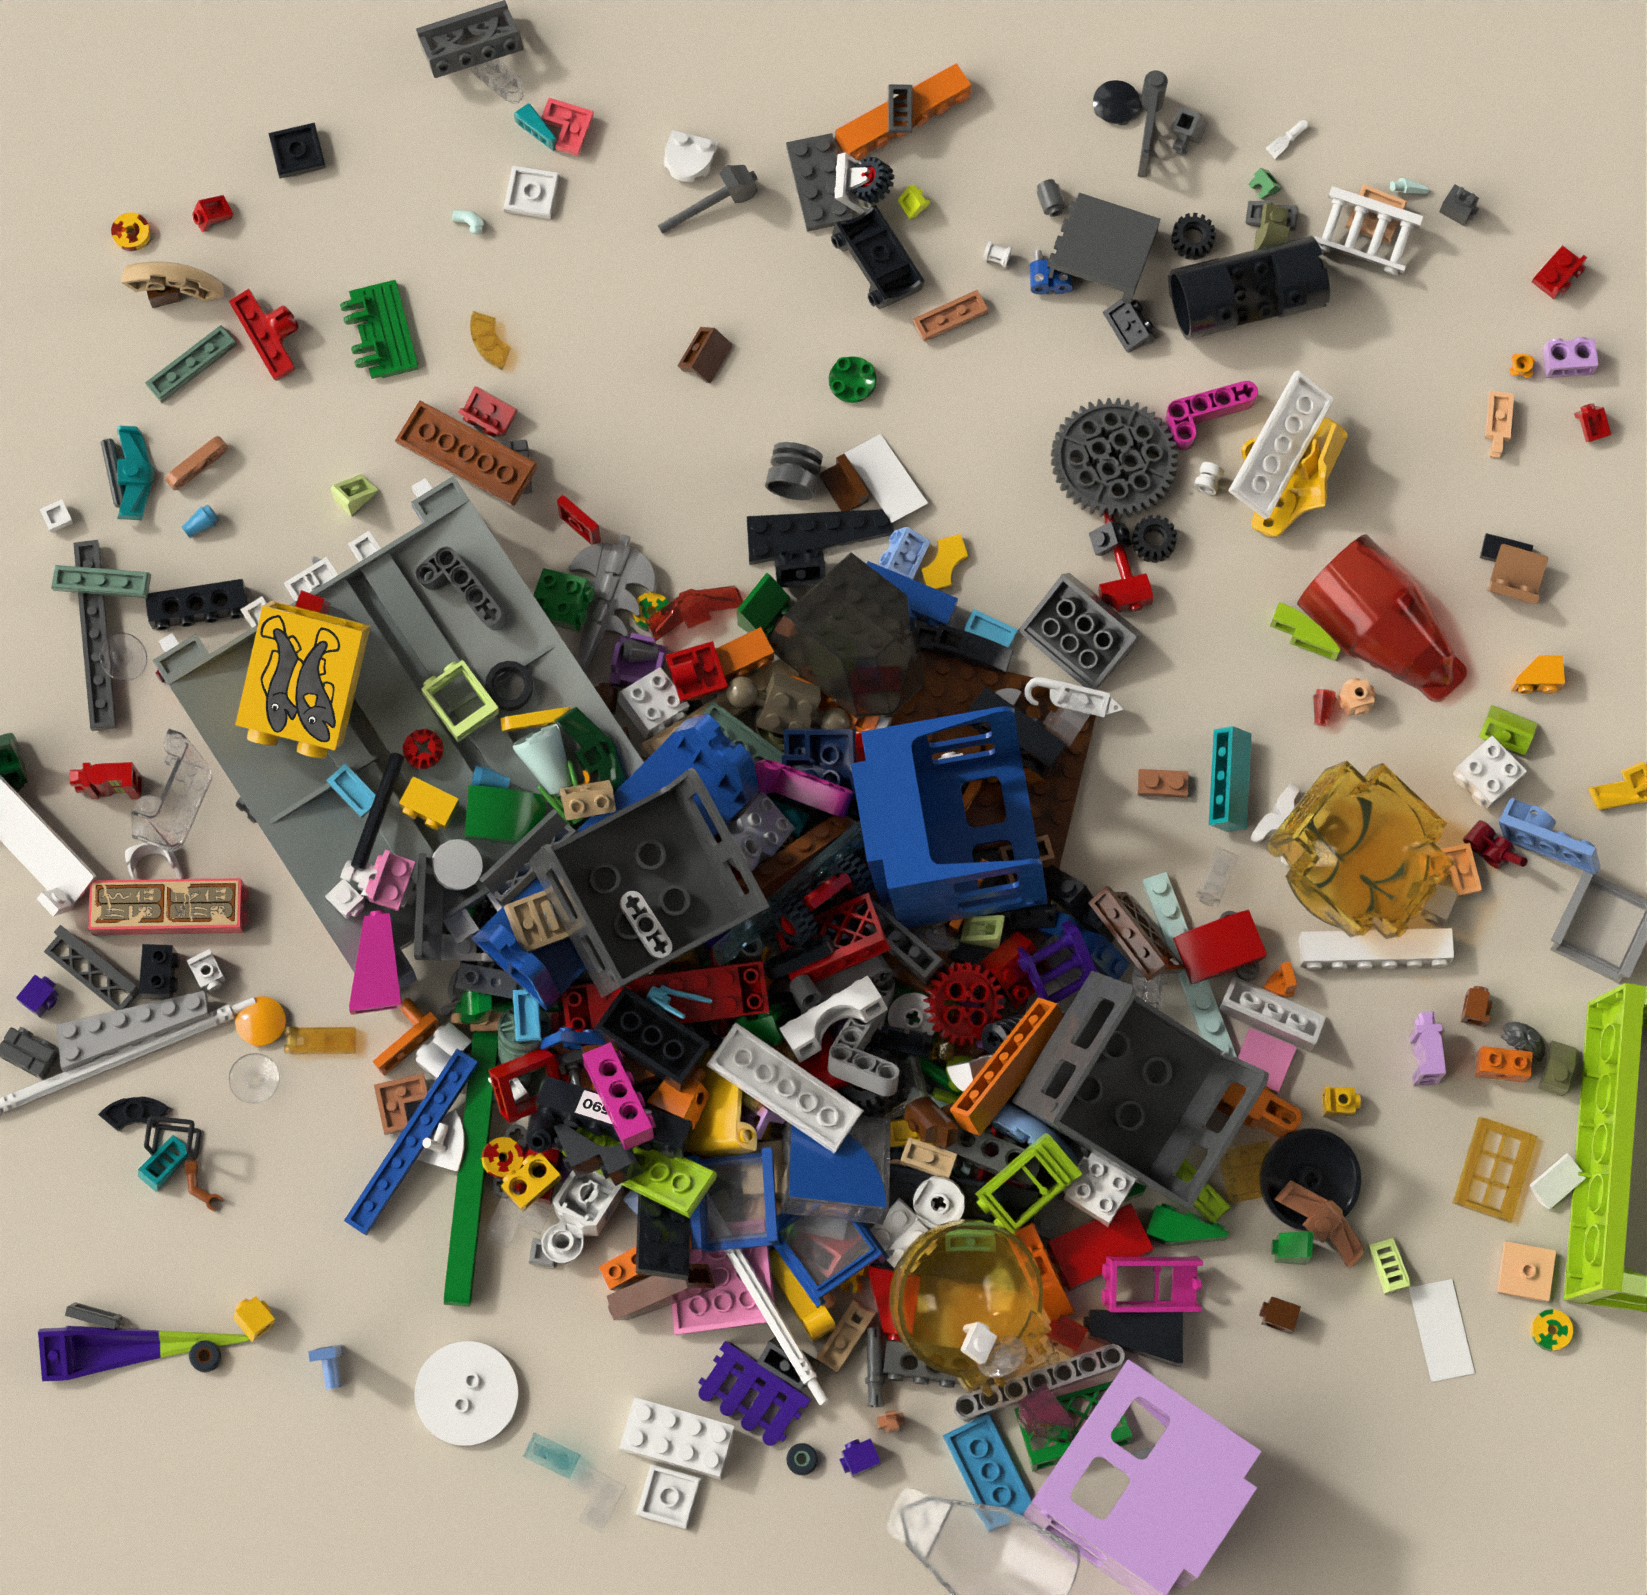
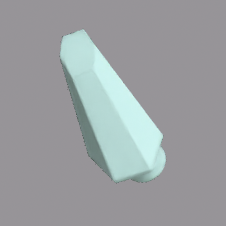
(1407, 186)

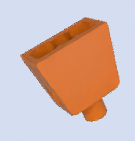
(684, 1104)

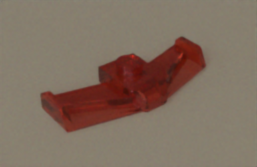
(693, 608)

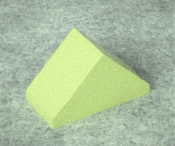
(353, 493)
(983, 930)

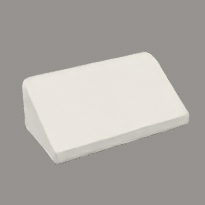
(1557, 1182)

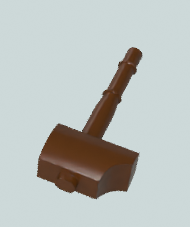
(931, 1121)

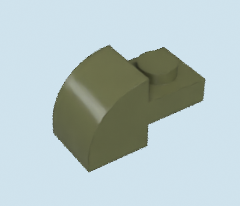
(1272, 227)

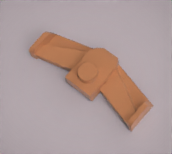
(1324, 1219)

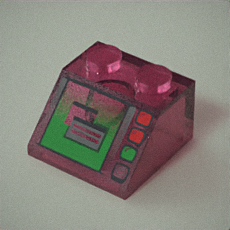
(1045, 1416)

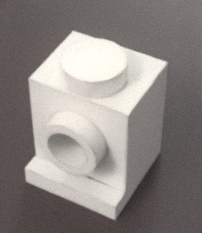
(201, 962)

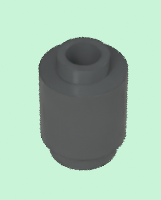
(1050, 197)

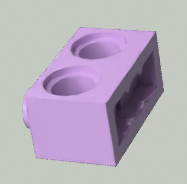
(1571, 364)

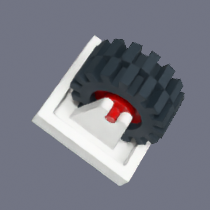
(861, 182)

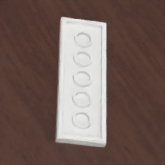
(1281, 444)
(784, 1088)

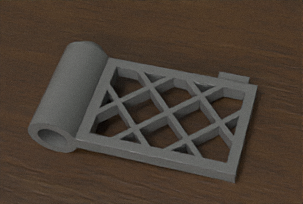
(1151, 101)

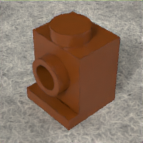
(1476, 1006)

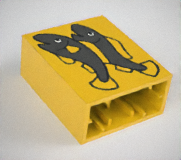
(302, 678)

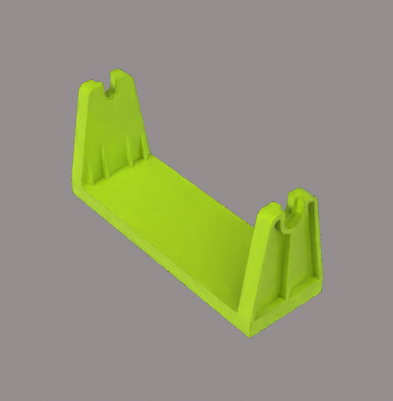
(1605, 1153)

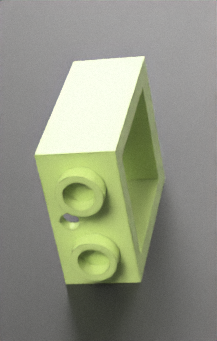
(473, 721)

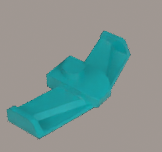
(134, 473)

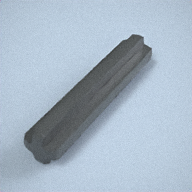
(110, 459)

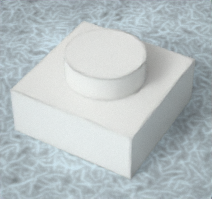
(56, 516)

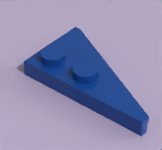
(571, 1039)

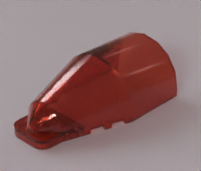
(1383, 619)

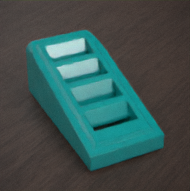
(531, 122)
(170, 1168)

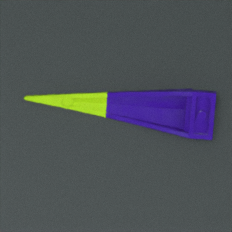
(83, 1351)

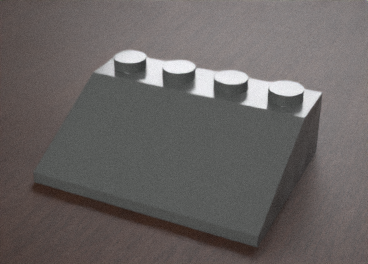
(1080, 632)

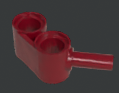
(1493, 850)

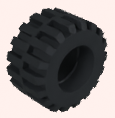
(870, 1101)

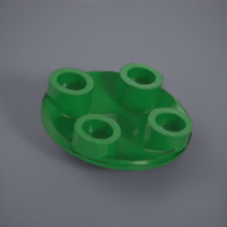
(852, 379)

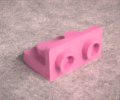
(390, 880)

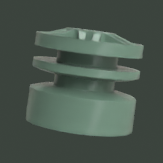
(508, 1047)

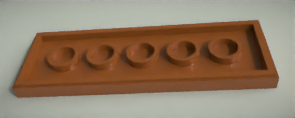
(467, 453)

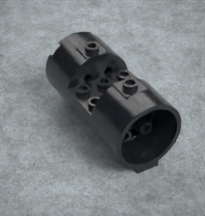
(1249, 287)

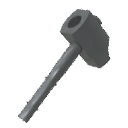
(738, 184)

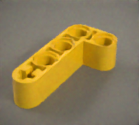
(814, 1320)

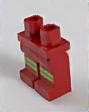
(107, 779)

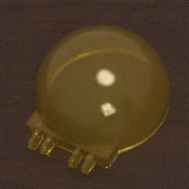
(962, 1277)

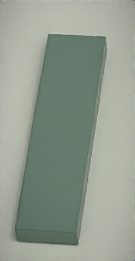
(191, 363)
(101, 581)

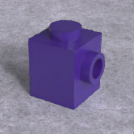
(38, 995)
(859, 1457)

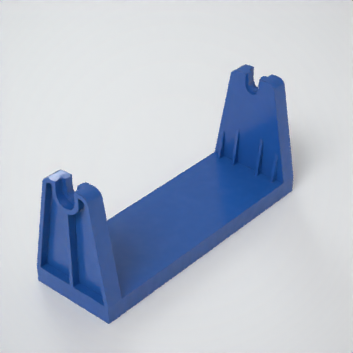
(732, 784)

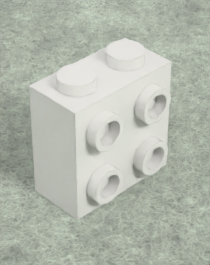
(652, 703)
(1489, 772)
(1099, 1188)

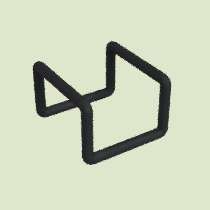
(191, 1130)

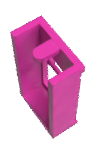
(1184, 1284)

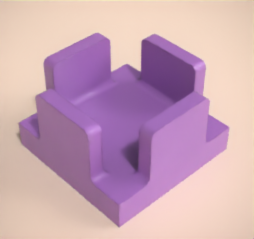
(624, 673)

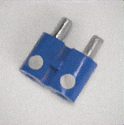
(1040, 281)

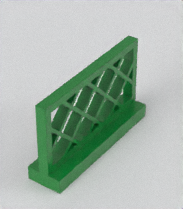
(1051, 1455)

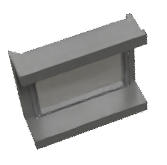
(1602, 928)

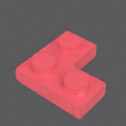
(573, 121)

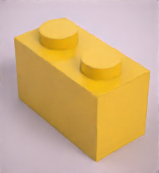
(428, 804)

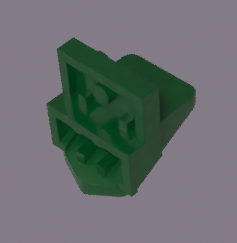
(11, 763)

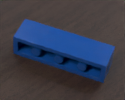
(925, 602)

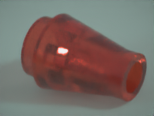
(1324, 704)

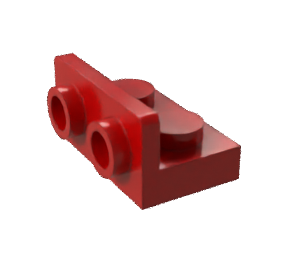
(1559, 271)

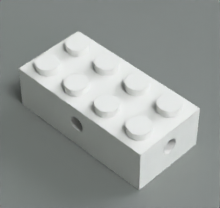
(677, 1438)

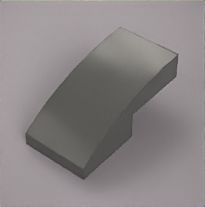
(1254, 214)

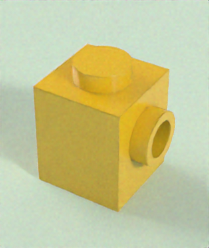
(253, 1317)

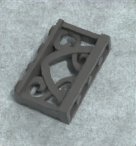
(491, 22)

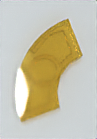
(486, 340)

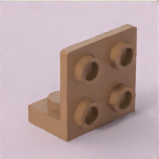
(1518, 573)

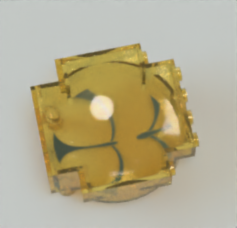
(1362, 850)

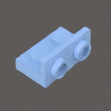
(904, 552)

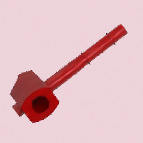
(1129, 591)

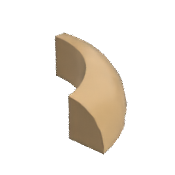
(157, 275)

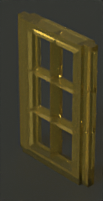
(1517, 1175)

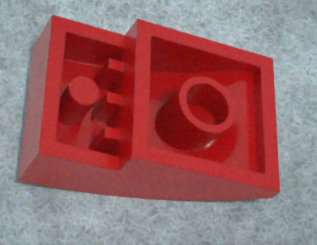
(1220, 947)

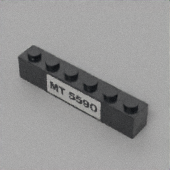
(584, 1108)

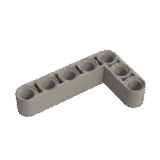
(854, 1065)

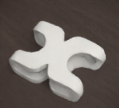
(1272, 821)

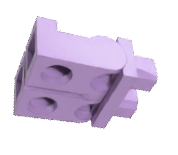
(1427, 1050)

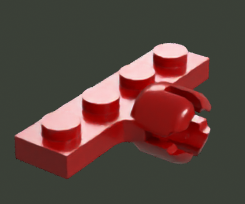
(267, 332)

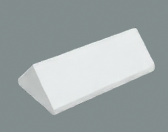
(1272, 1014)

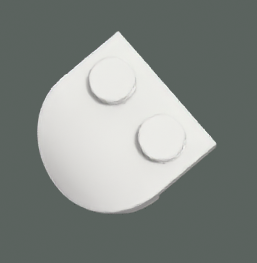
(689, 156)

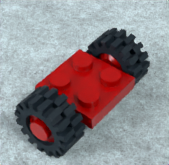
(795, 917)

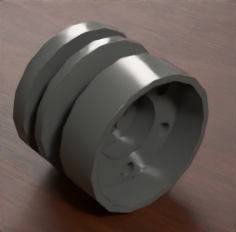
(794, 471)

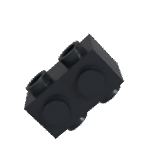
(799, 567)
(158, 971)

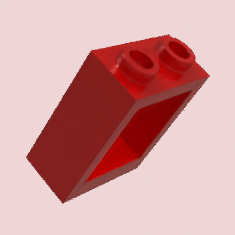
(503, 1073)

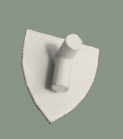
(446, 1144)

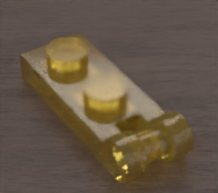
(321, 1040)

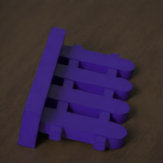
(767, 1394)

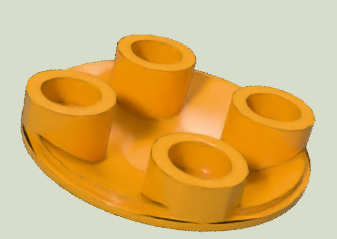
(261, 1022)

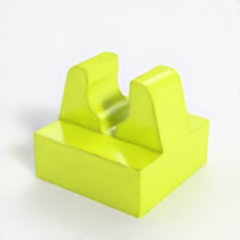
(913, 201)

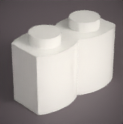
(437, 1053)

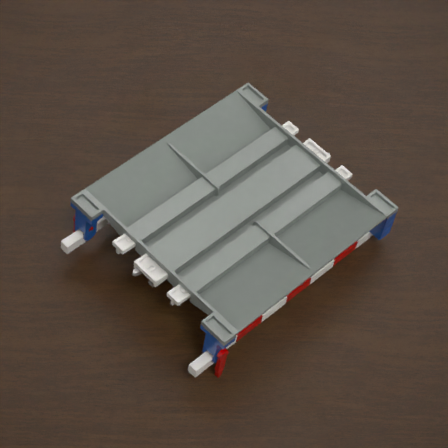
(409, 641)

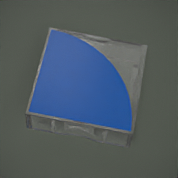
(842, 1183)

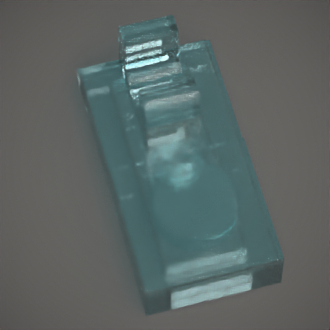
(551, 1455)

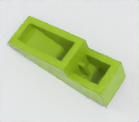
(1304, 632)

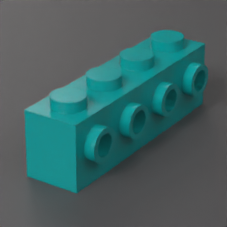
(1230, 779)

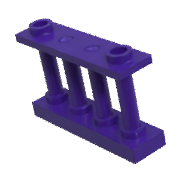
(1080, 959)

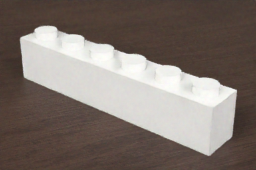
(1340, 950)

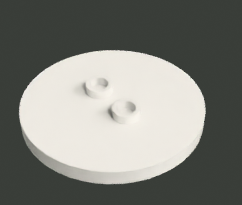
(466, 1393)

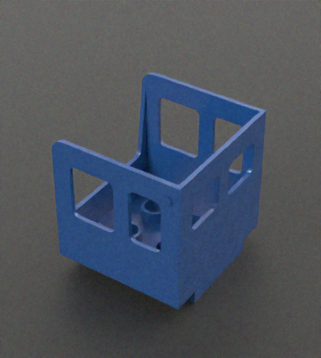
(919, 826)

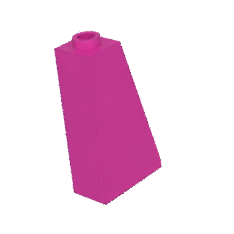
(376, 970)

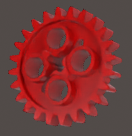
(966, 979)

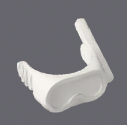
(137, 852)

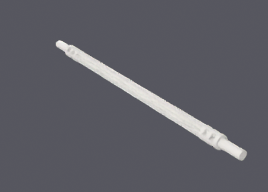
(122, 1056)
(776, 1323)

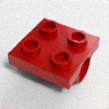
(696, 672)

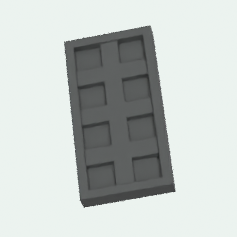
(814, 173)

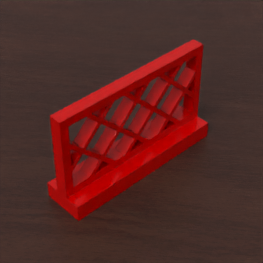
(849, 955)

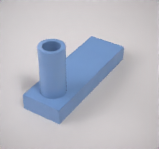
(329, 1363)

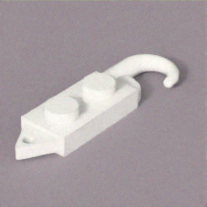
(1103, 700)

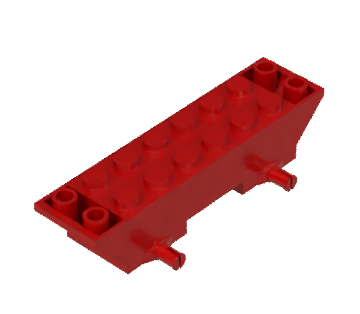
(734, 992)

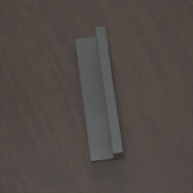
(510, 868)
(428, 913)
(93, 960)

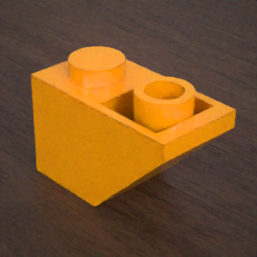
(1543, 674)

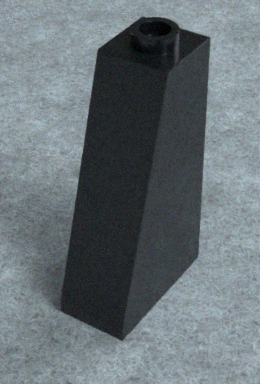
(1142, 1333)

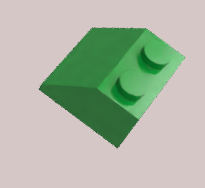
(763, 606)

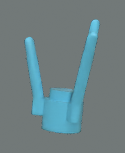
(659, 999)

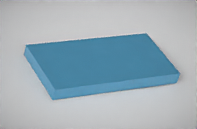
(987, 1465)

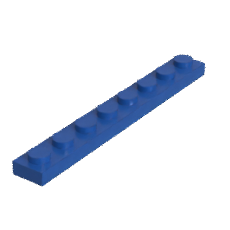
(410, 1142)

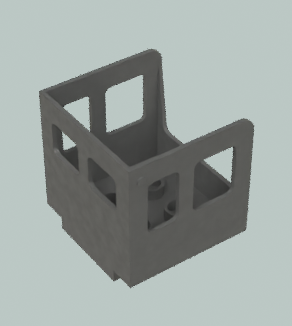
(667, 857)
(1137, 1087)

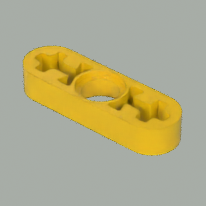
(531, 720)

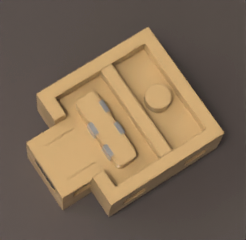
(535, 922)

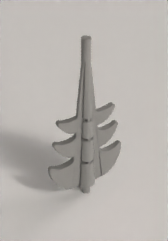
(613, 570)

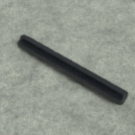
(377, 811)

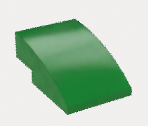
(502, 814)

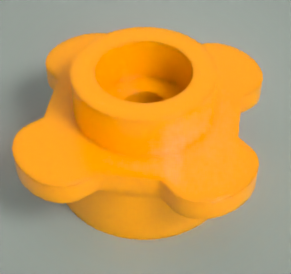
(1524, 359)

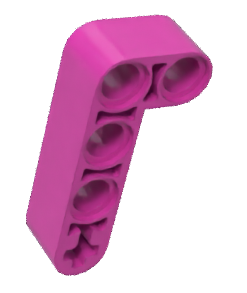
(1213, 410)
(802, 787)

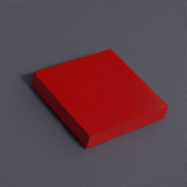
(578, 520)

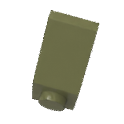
(1558, 1068)

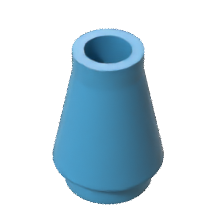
(202, 520)
(487, 777)

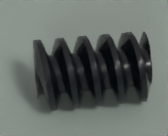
(995, 1033)

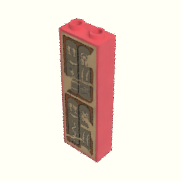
(167, 906)

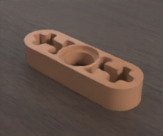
(196, 463)

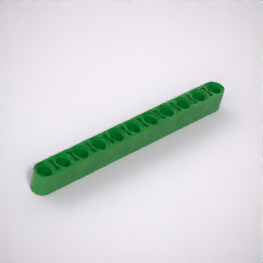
(471, 1174)

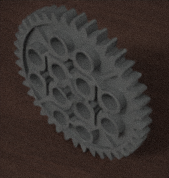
(1098, 495)

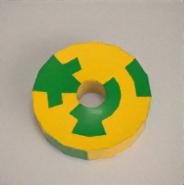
(646, 602)
(1540, 1332)

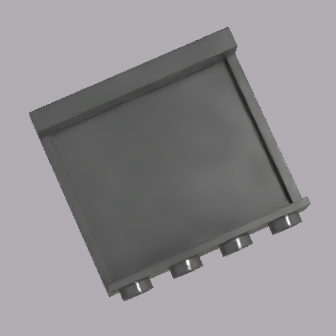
(1104, 244)

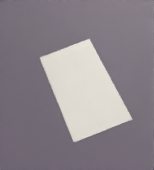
(886, 478)
(1441, 1330)

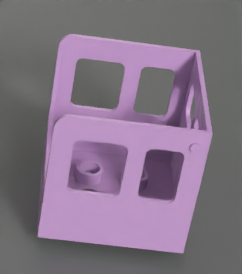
(1176, 1497)

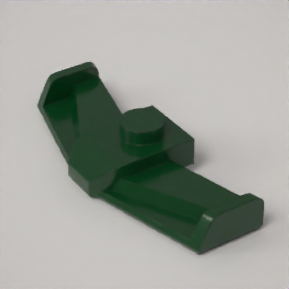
(596, 750)

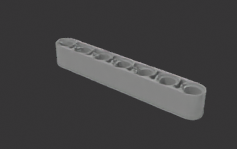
(1049, 1373)

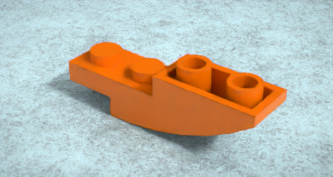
(1054, 1294)

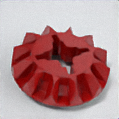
(423, 760)

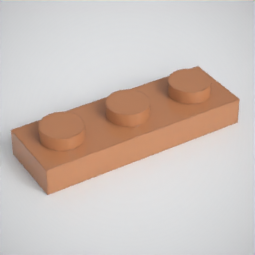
(950, 315)

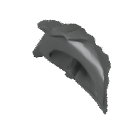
(1524, 1038)

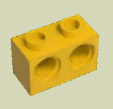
(535, 1186)

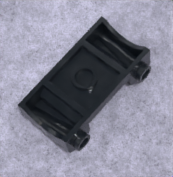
(879, 257)

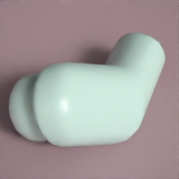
(469, 217)

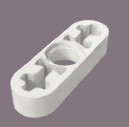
(628, 912)

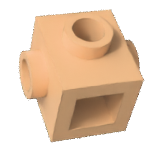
(1354, 704)

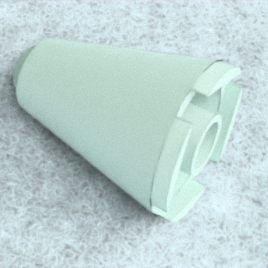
(545, 758)

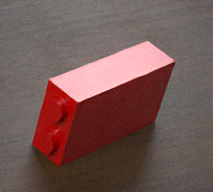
(1084, 1250)

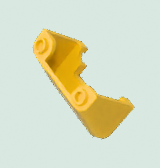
(719, 1126)

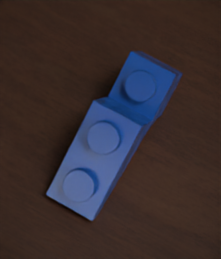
(1104, 955)

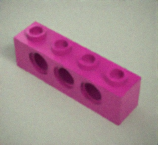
(630, 1131)

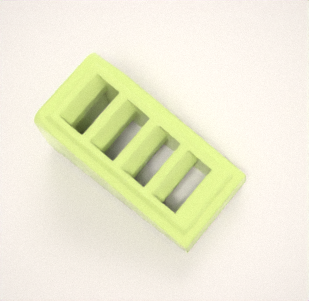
(1387, 1287)

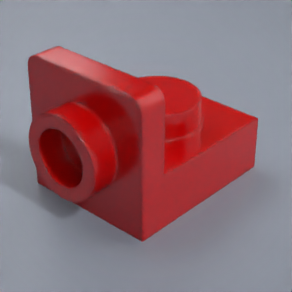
(211, 211)
(1593, 422)

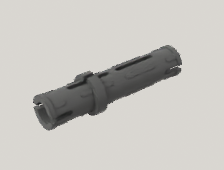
(874, 1367)

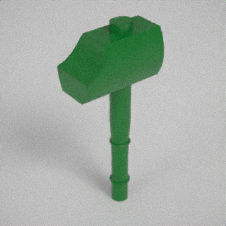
(476, 1007)

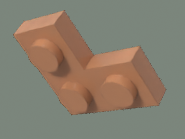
(393, 1097)

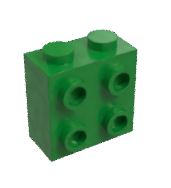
(564, 598)
(767, 1025)

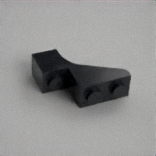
(1074, 898)
(586, 1157)

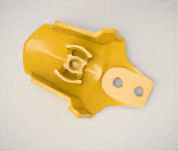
(1309, 481)

